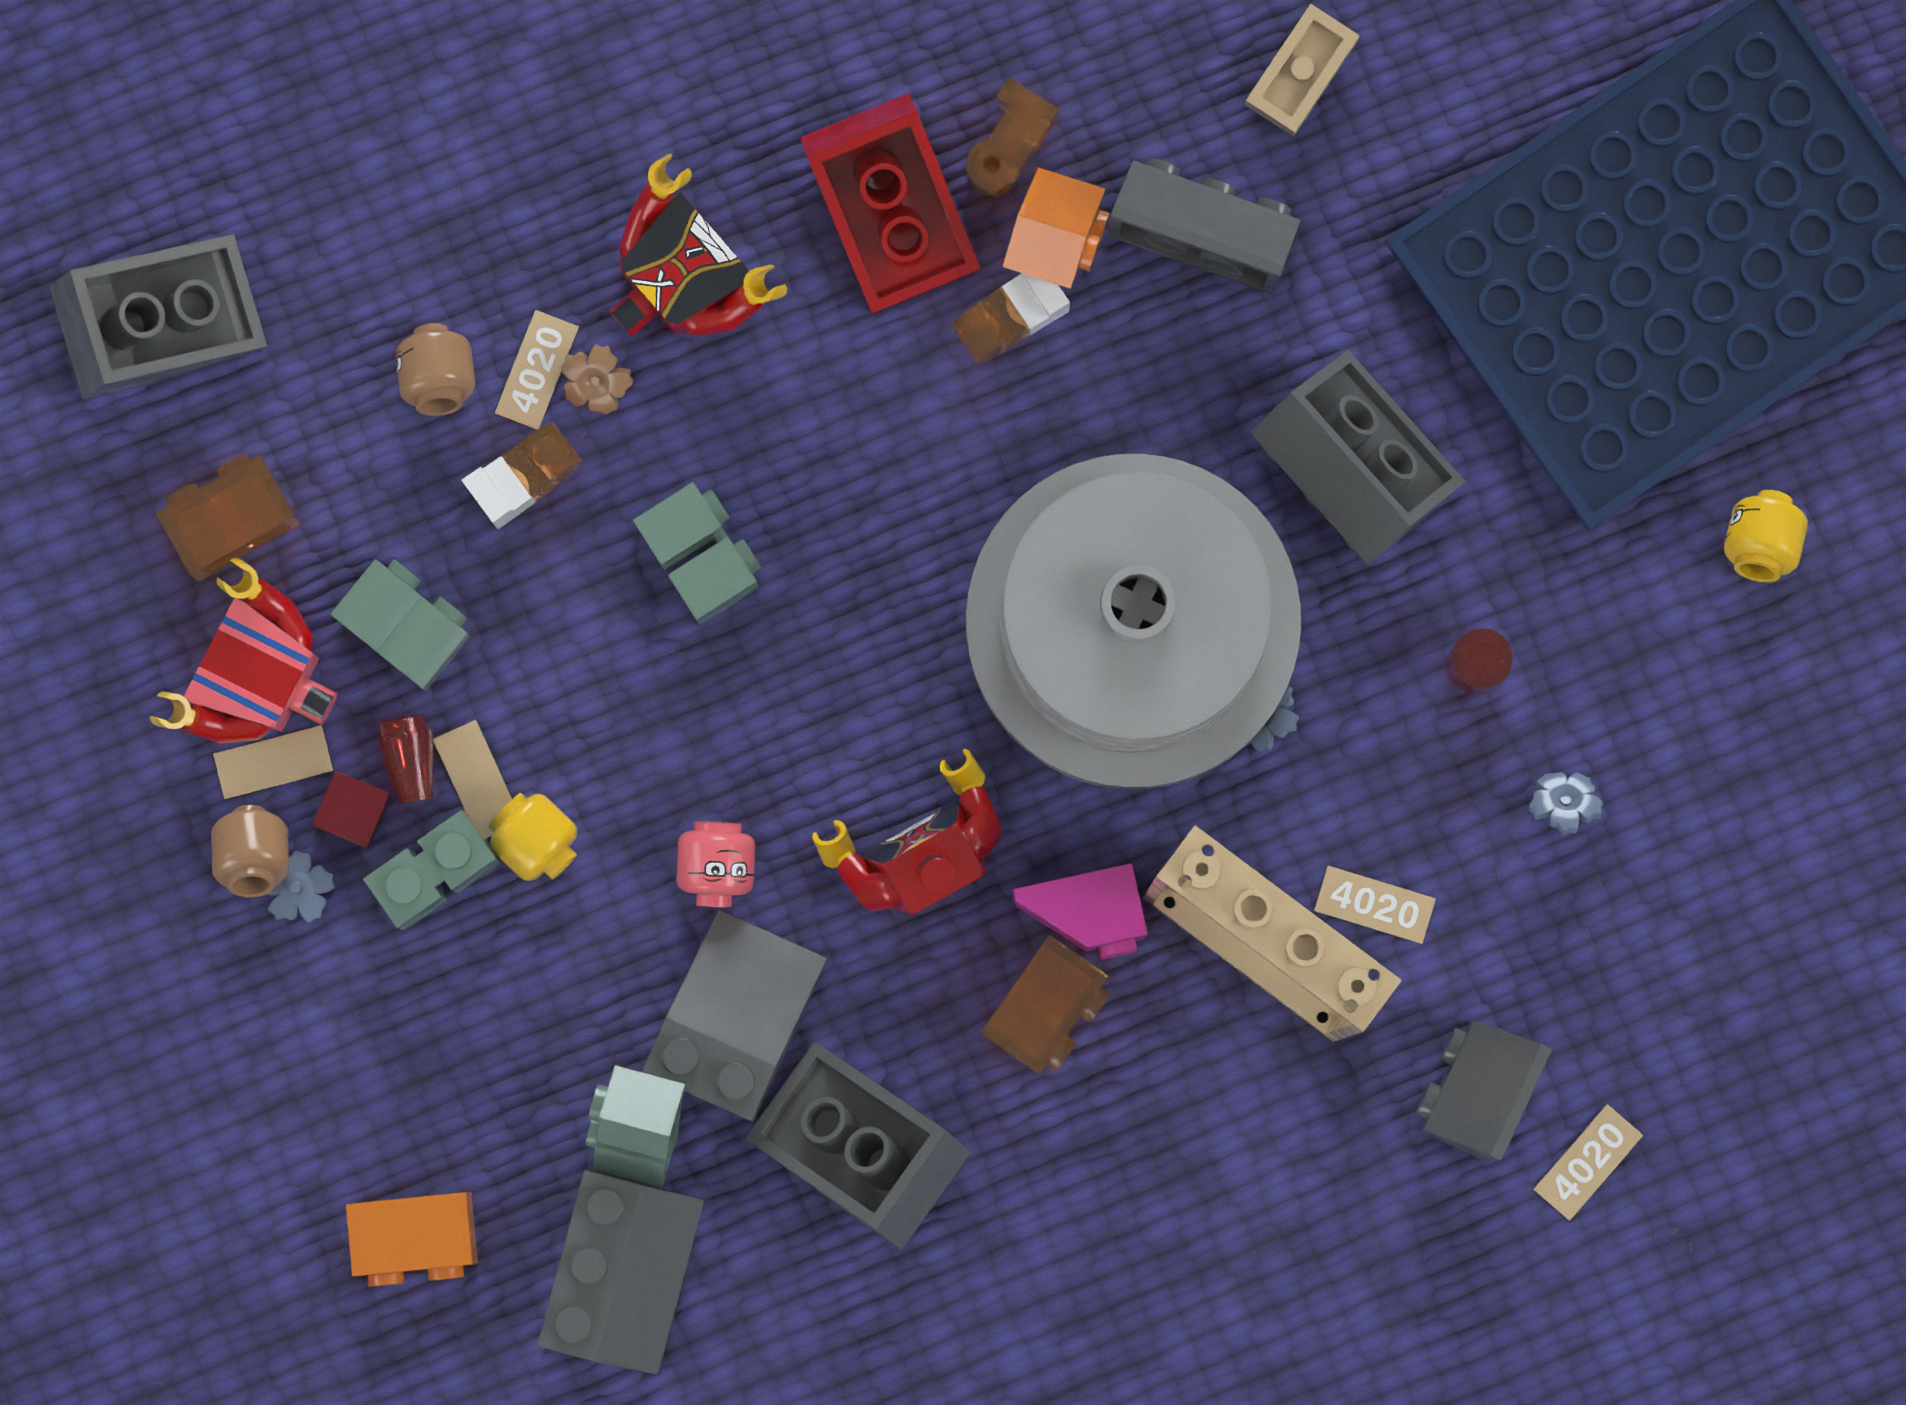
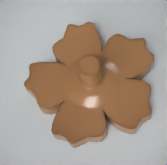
(595, 379)

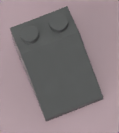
(157, 315)
(735, 1015)
(1482, 1089)
(858, 1145)

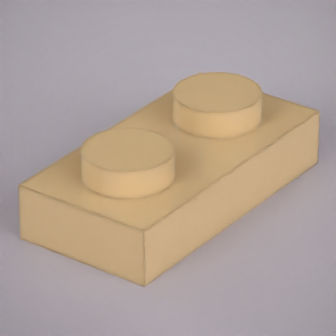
(1302, 70)

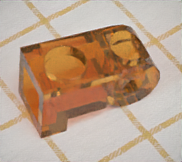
(1000, 160)

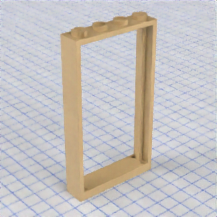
(1270, 937)

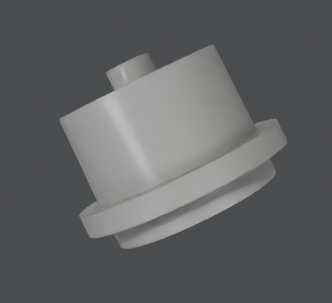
(1098, 690)

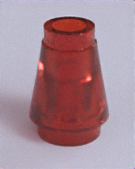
(408, 756)

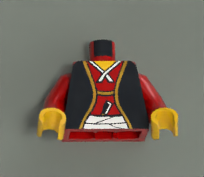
(683, 266)
(925, 858)

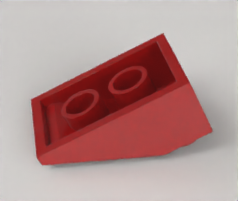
(890, 203)

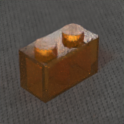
(227, 515)
(1046, 1005)

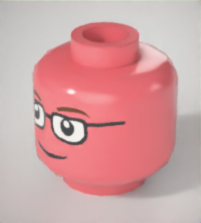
(715, 862)

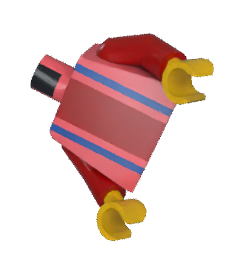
(252, 670)

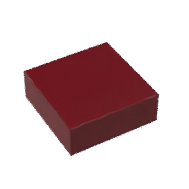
(351, 809)

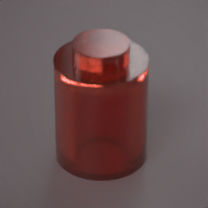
(1479, 661)

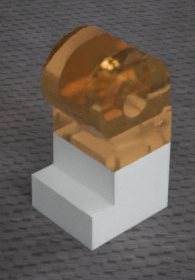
(1010, 316)
(523, 474)

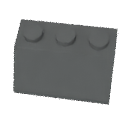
(1203, 225)
(1357, 456)
(620, 1272)

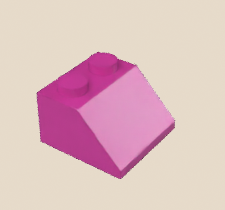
(1089, 909)

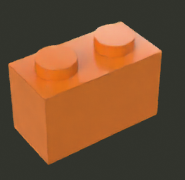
(1057, 228)
(411, 1236)

